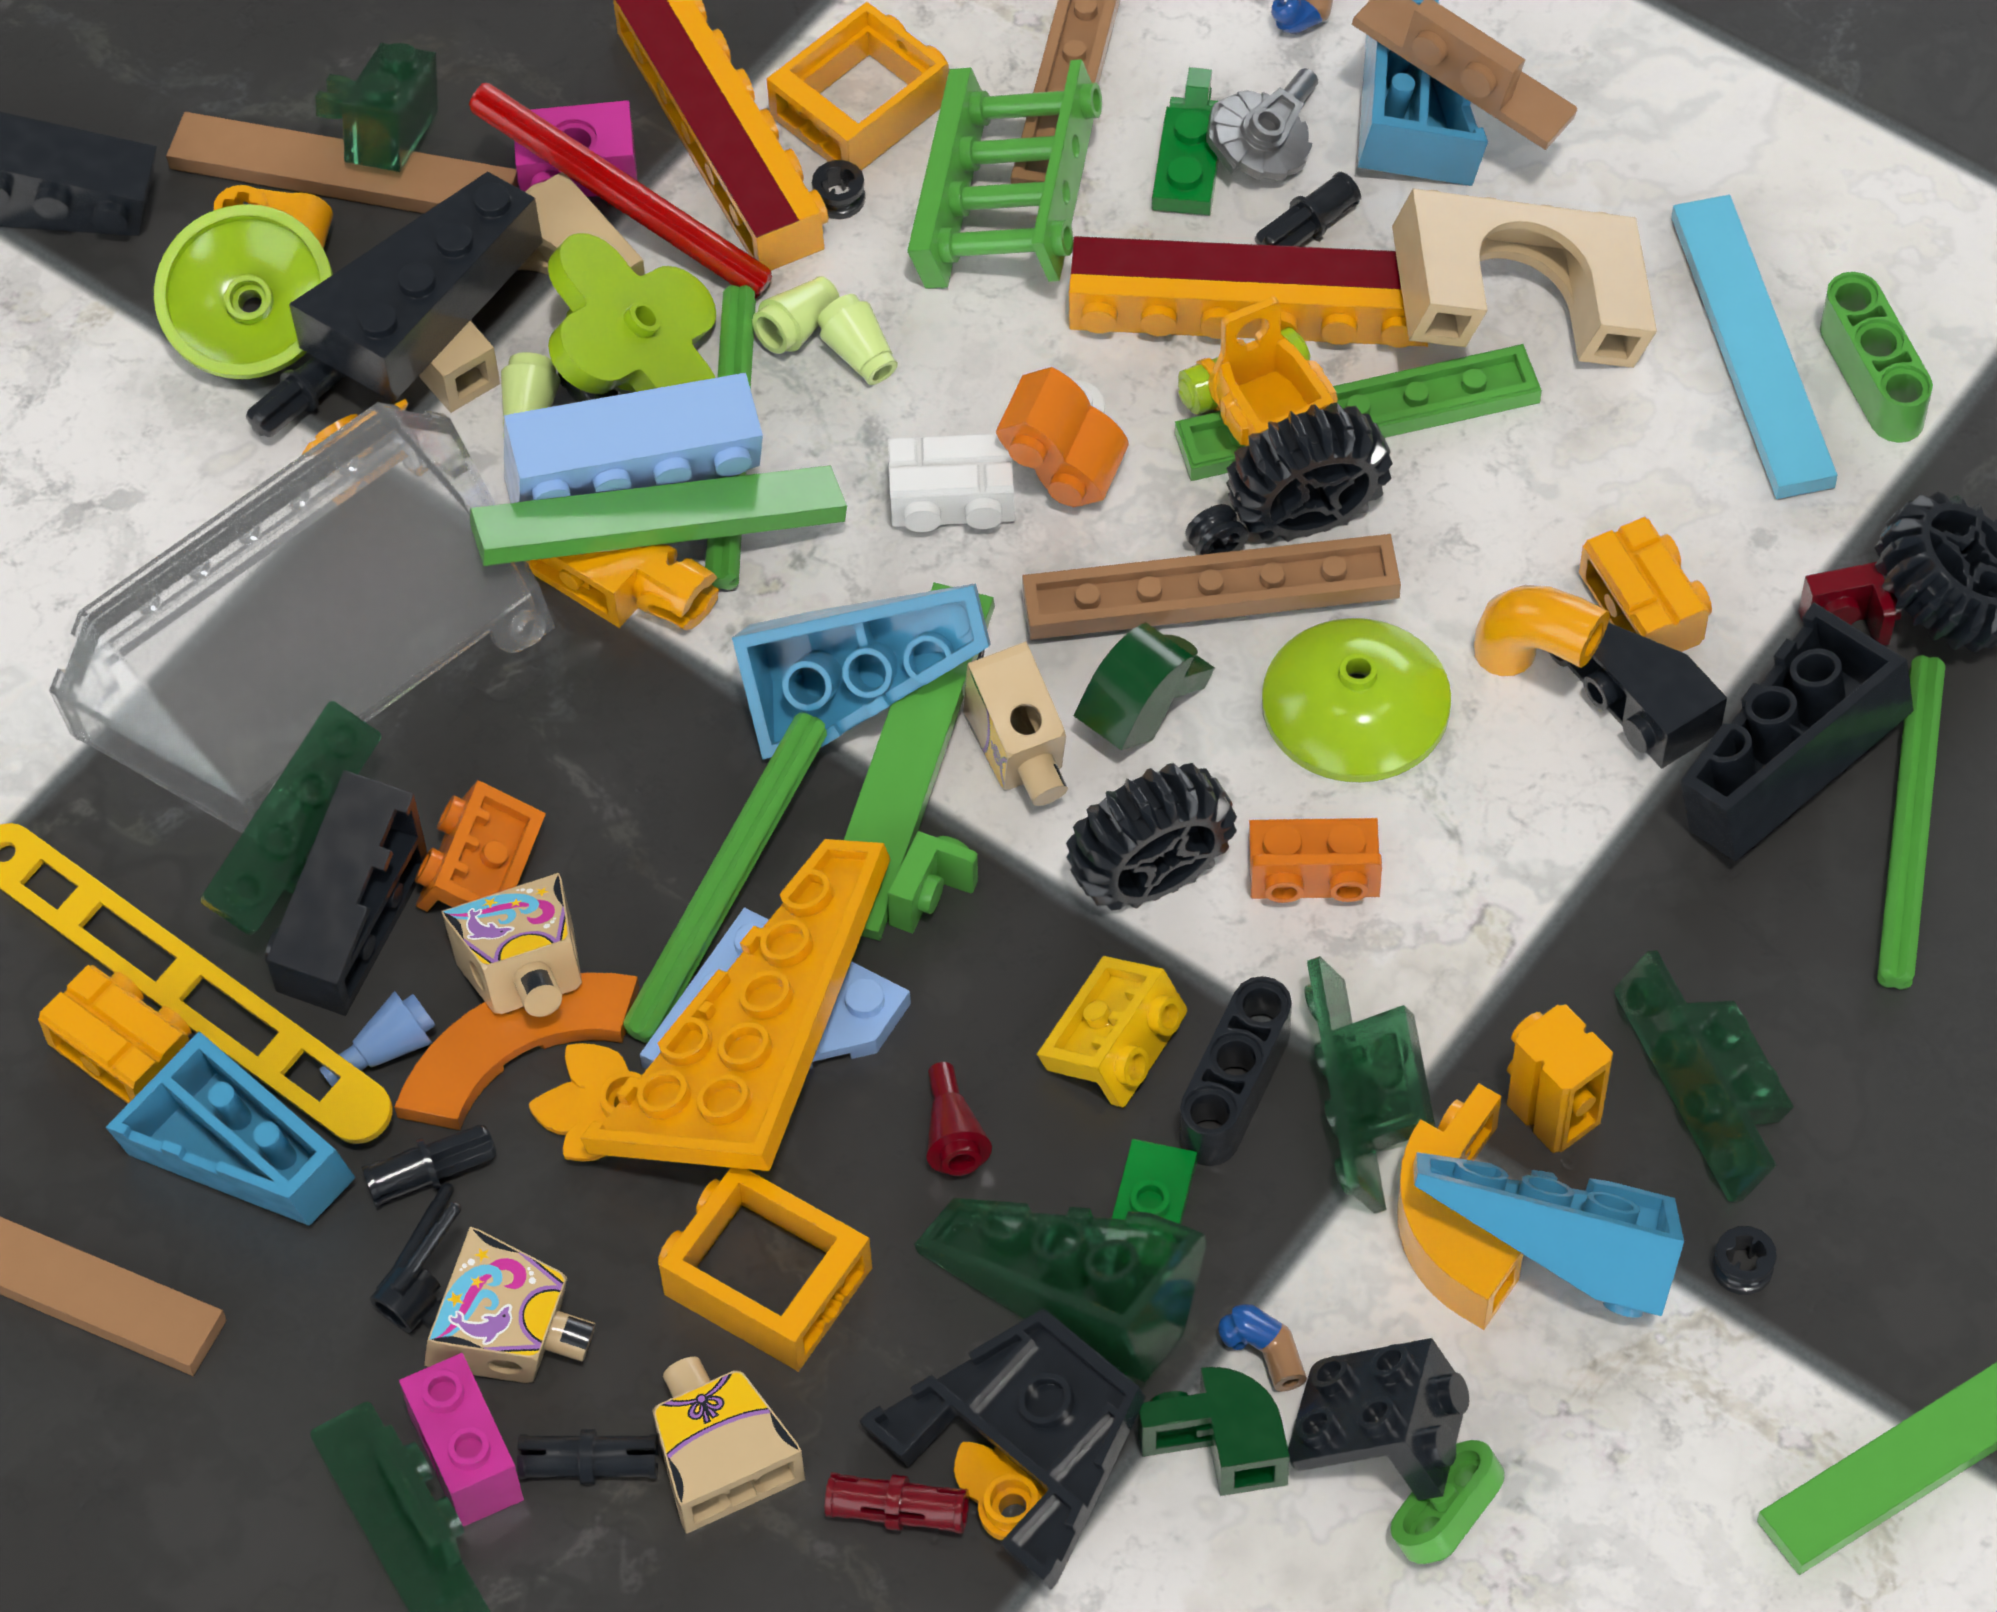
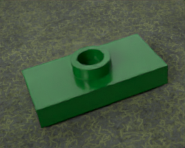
(1156, 1181)

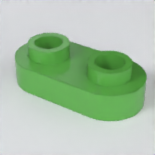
(1436, 1526)

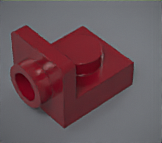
(1854, 596)

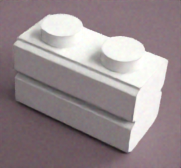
(950, 482)

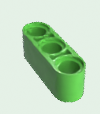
(1876, 357)

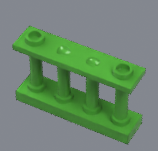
(959, 152)

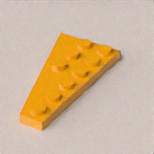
(751, 1032)

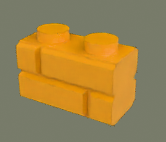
(1643, 585)
(112, 1031)
(1558, 1077)

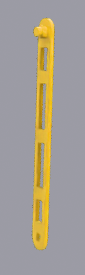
(352, 1109)

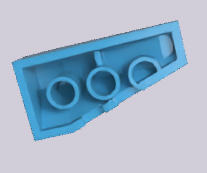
(854, 658)
(1602, 1240)

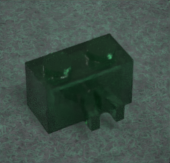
(385, 106)

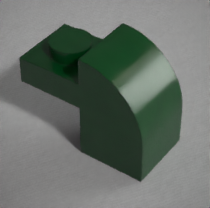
(1138, 685)
(1230, 1417)

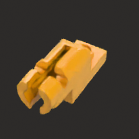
(633, 578)

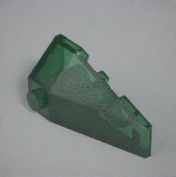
(1105, 1279)

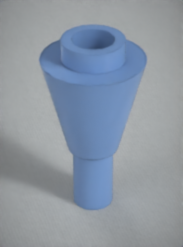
(390, 1033)

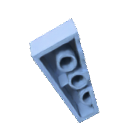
(633, 440)

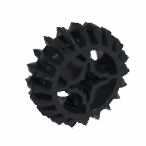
(1309, 472)
(1943, 568)
(1151, 836)

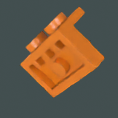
(482, 847)
(1314, 859)

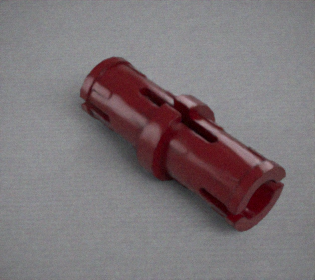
(897, 1502)

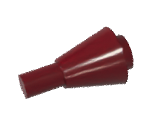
(955, 1136)

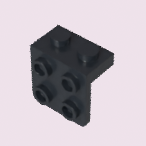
(1381, 1404)

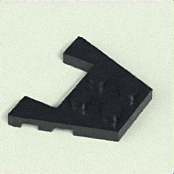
(1046, 1408)

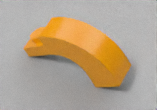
(1448, 1252)

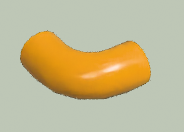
(1535, 619)

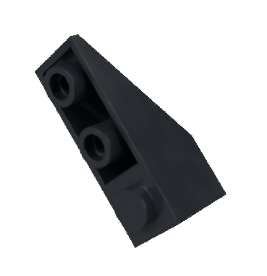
(1652, 693)

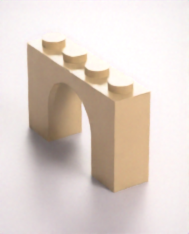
(1585, 253)
(469, 361)

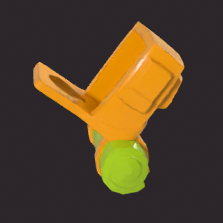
(1257, 378)

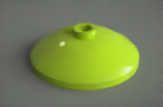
(219, 267)
(1353, 725)

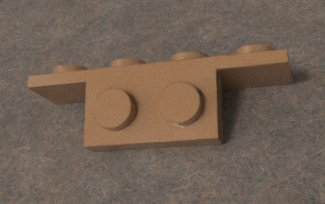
(1468, 64)

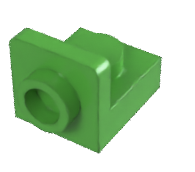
(924, 872)

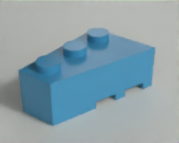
(1415, 122)
(230, 1134)

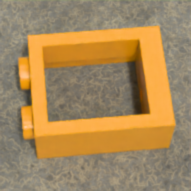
(824, 127)
(819, 1301)

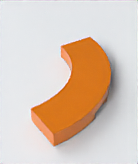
(482, 1042)

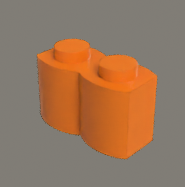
(1062, 437)

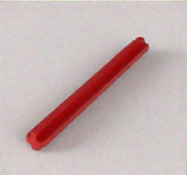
(619, 189)

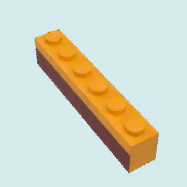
(724, 129)
(1192, 285)

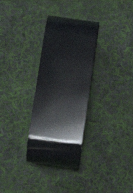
(1240, 1044)

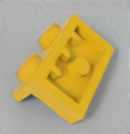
(1115, 1027)

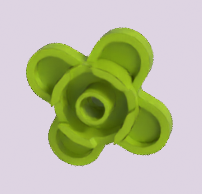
(626, 325)

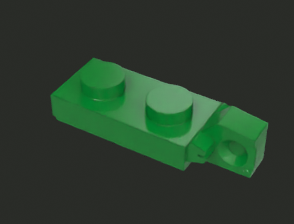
(1185, 161)

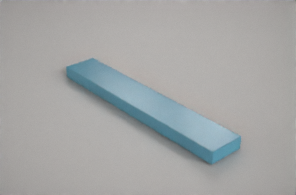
(1754, 347)

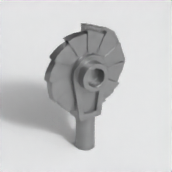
(1263, 129)

